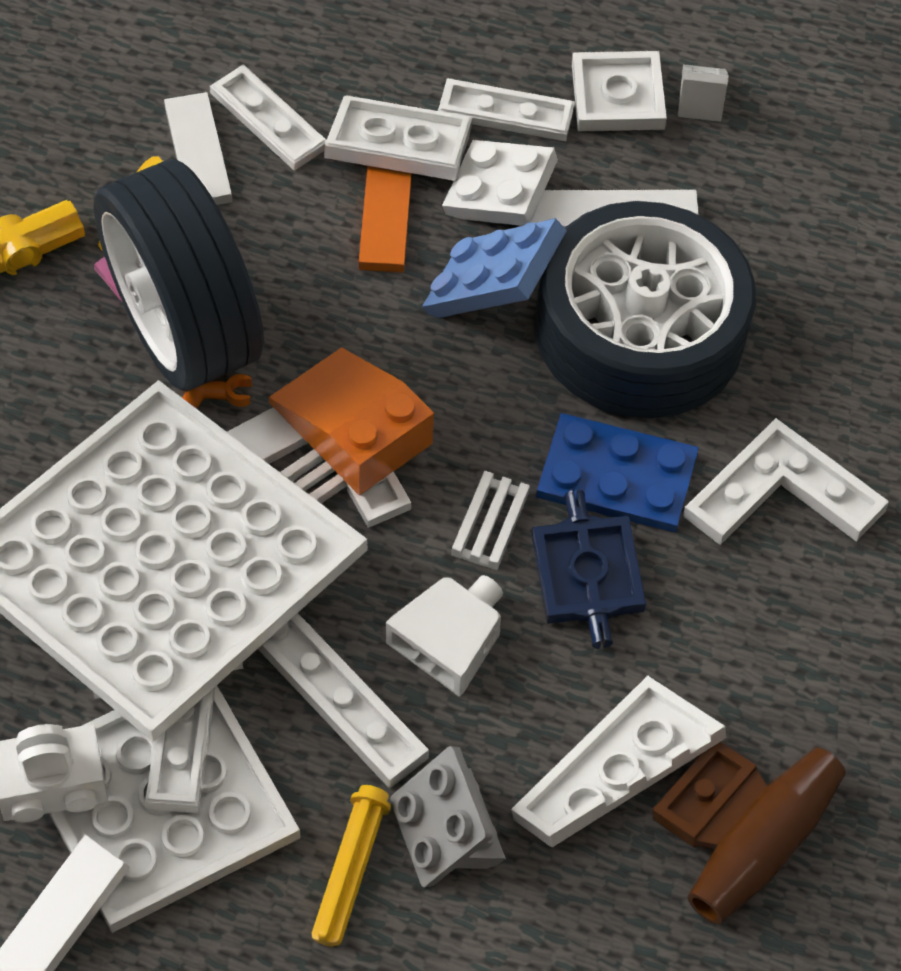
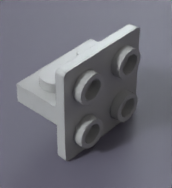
(445, 819)

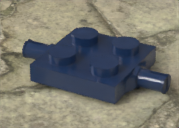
(588, 569)

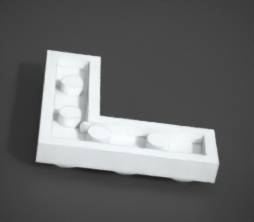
(784, 459)

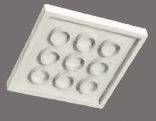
(178, 851)

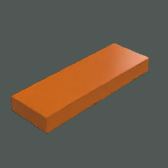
(385, 220)

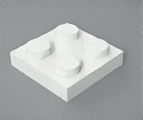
(618, 91)
(500, 182)

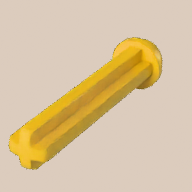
(354, 852)

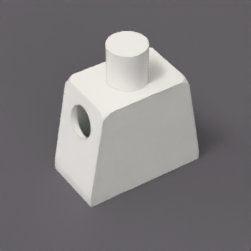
(448, 630)

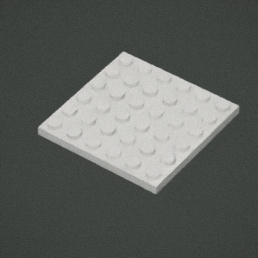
(163, 558)

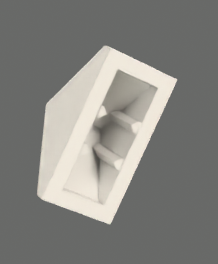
(702, 92)

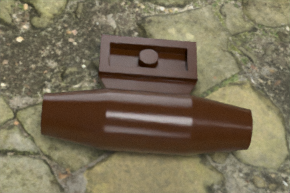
(749, 824)

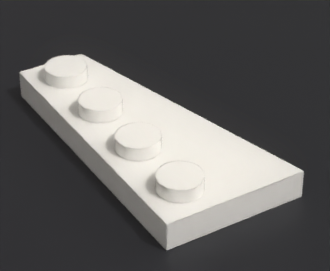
(623, 755)

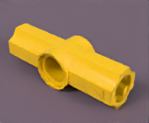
(29, 238)

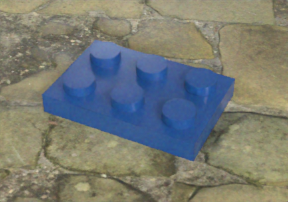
(618, 471)

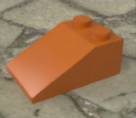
(356, 418)

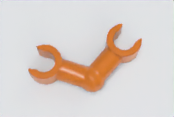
(221, 390)

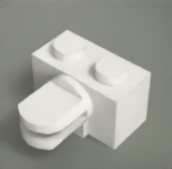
(50, 772)

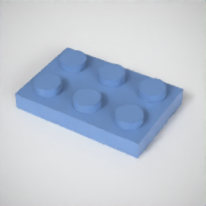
(494, 268)

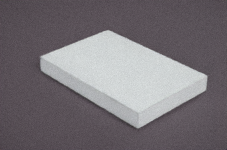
(398, 137)

